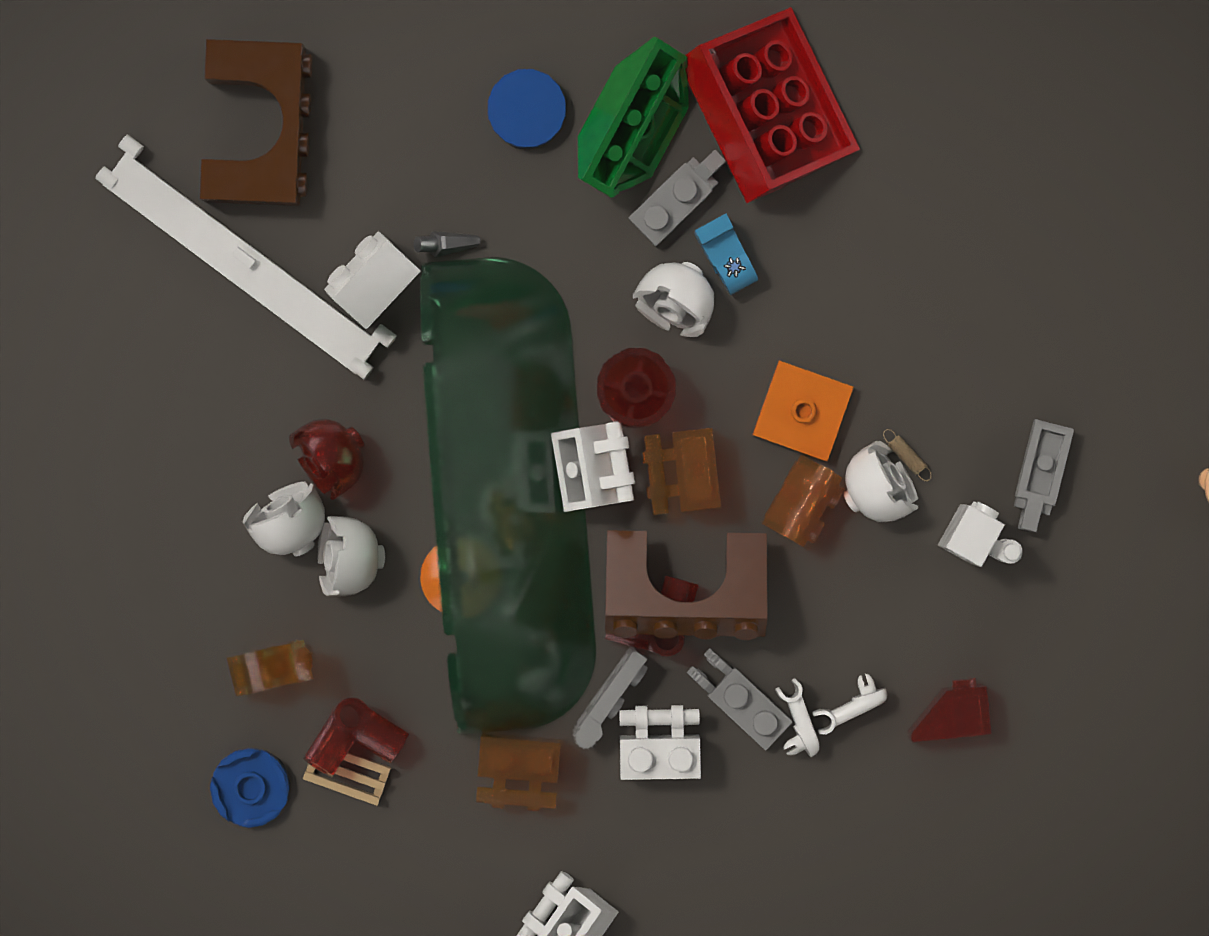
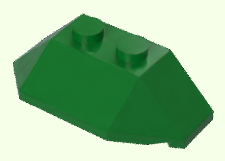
(634, 118)

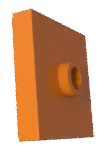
(802, 411)

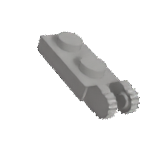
(608, 698)
(743, 702)

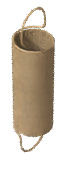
(907, 455)

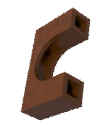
(277, 174)
(733, 610)

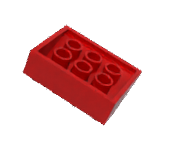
(768, 104)

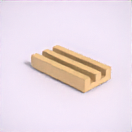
(350, 790)

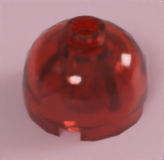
(636, 388)
(329, 455)

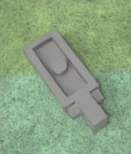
(677, 198)
(1041, 472)

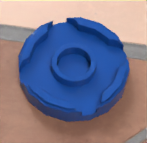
(526, 108)
(250, 787)

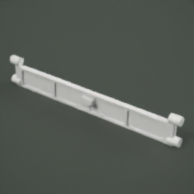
(241, 262)

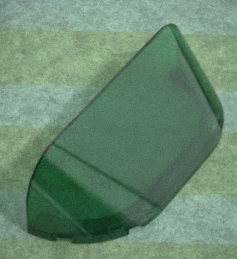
(505, 547)

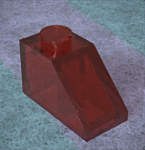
(954, 713)

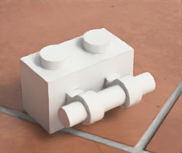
(371, 279)
(593, 466)
(974, 536)
(660, 755)
(578, 911)

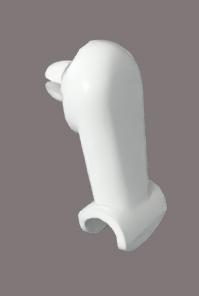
(867, 700)
(806, 735)

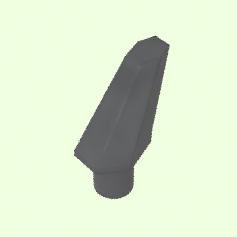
(445, 243)

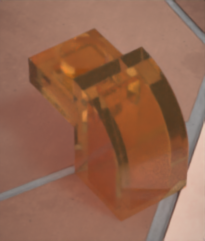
(270, 667)

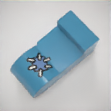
(726, 254)

